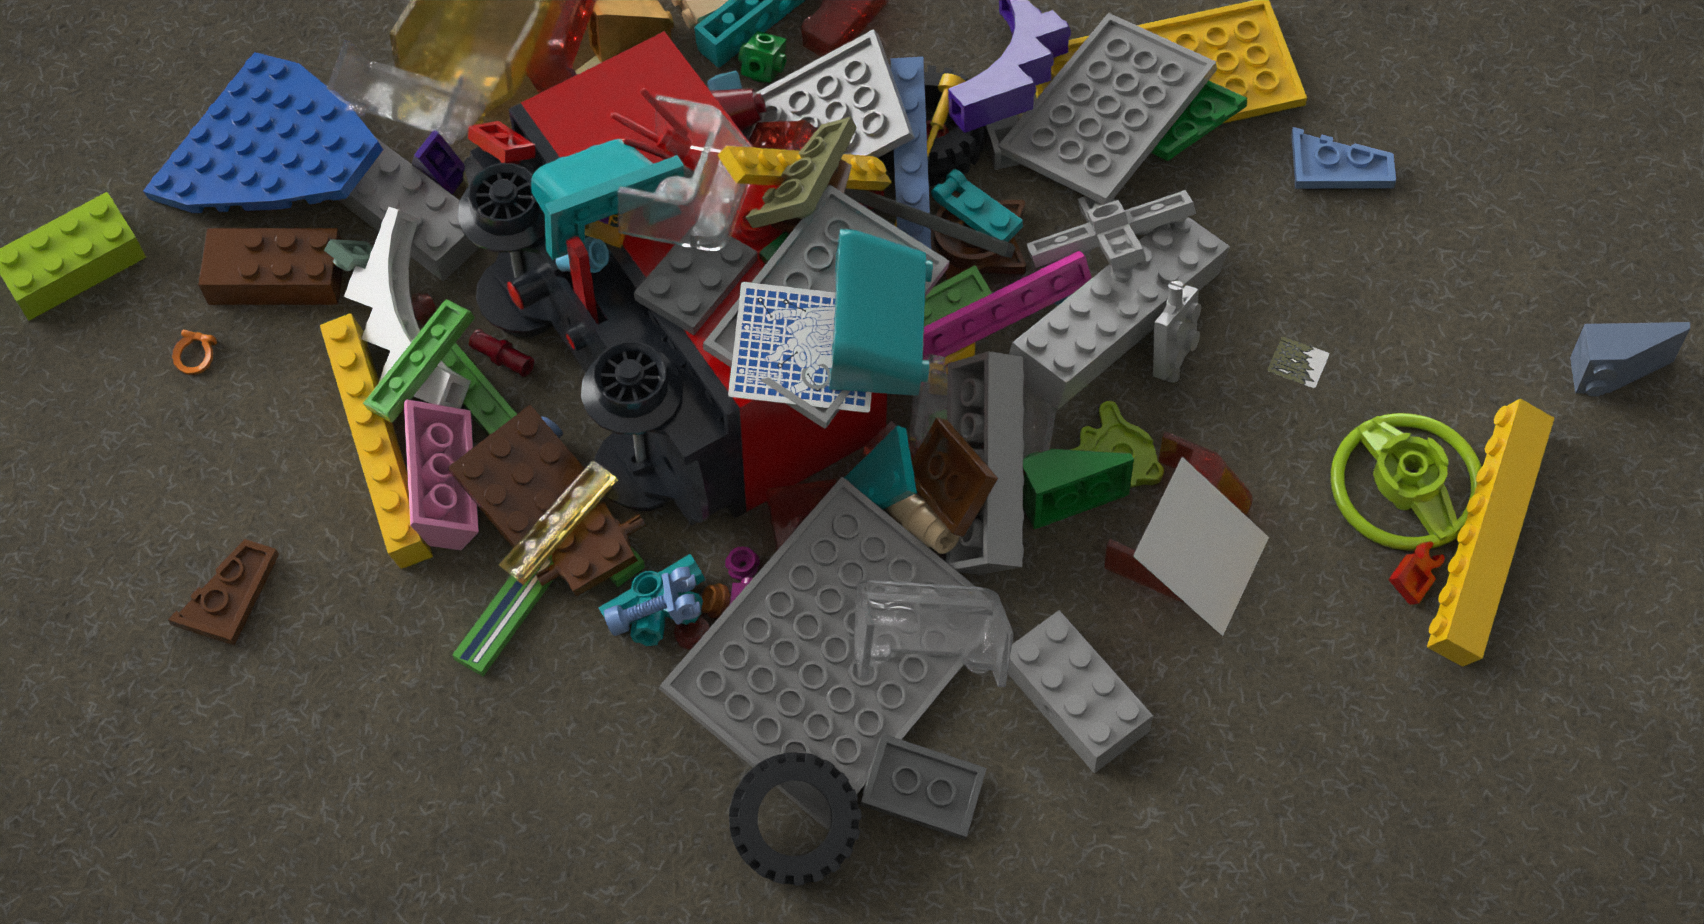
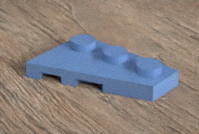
(1337, 165)

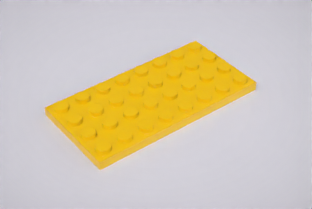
(1246, 48)

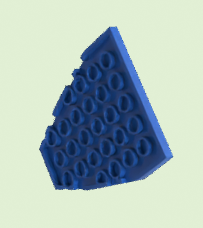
(267, 144)

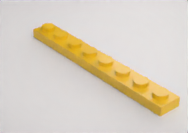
(765, 167)

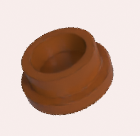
(715, 600)

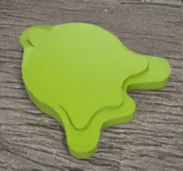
(1122, 437)

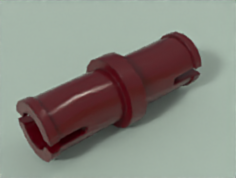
(501, 352)

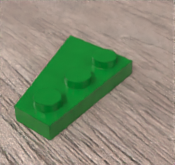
(1205, 112)

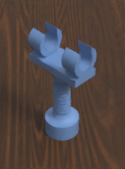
(678, 607)

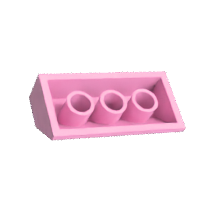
(437, 502)

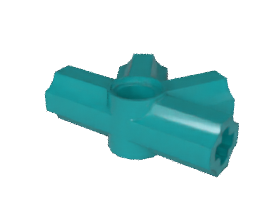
(649, 586)

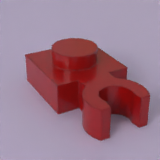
(1413, 574)

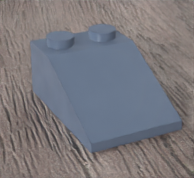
(1623, 352)

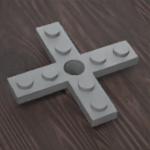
(1112, 230)

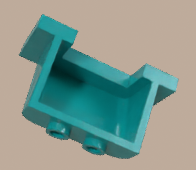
(586, 187)

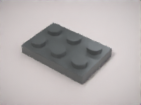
(694, 282)
(923, 786)

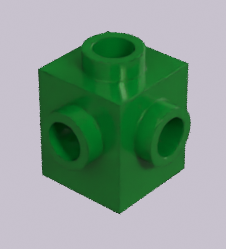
(763, 57)

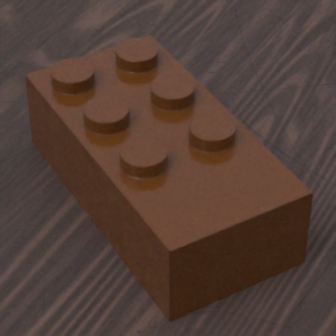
(269, 267)

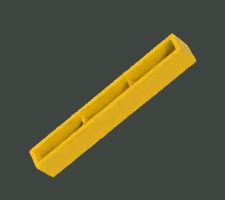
(374, 440)
(1490, 533)

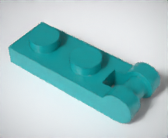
(976, 207)

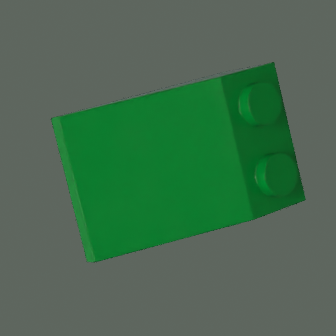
(1071, 482)

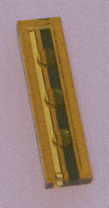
(558, 522)

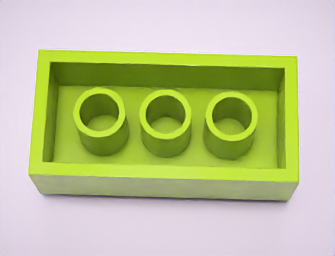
(68, 256)

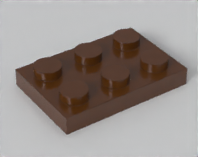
(951, 477)

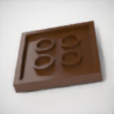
(517, 473)

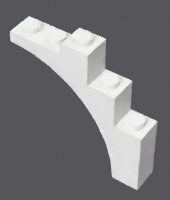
(392, 319)

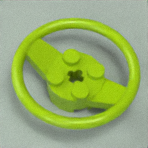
(1407, 490)

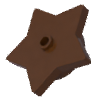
(965, 255)

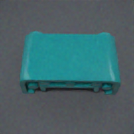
(878, 315)

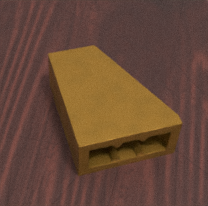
(624, 24)

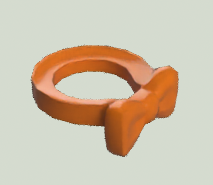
(188, 338)

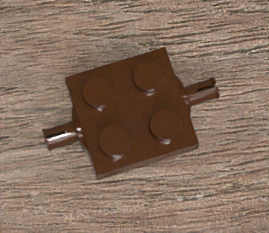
(593, 551)

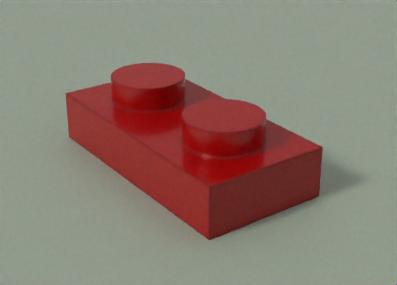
(501, 142)

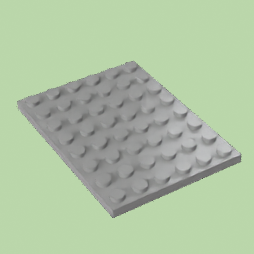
(782, 658)

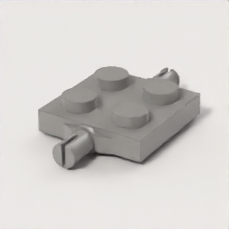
(1176, 331)

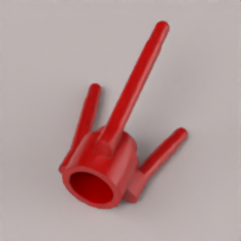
(669, 143)

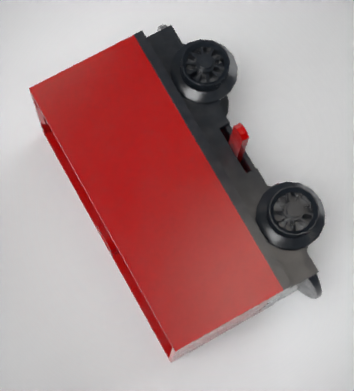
(644, 375)

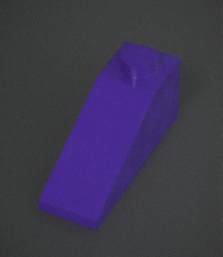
(439, 162)

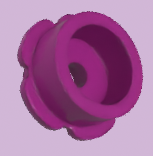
(739, 555)

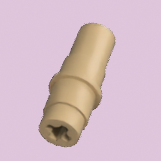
(923, 523)

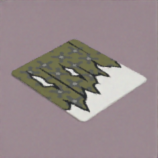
(1298, 362)

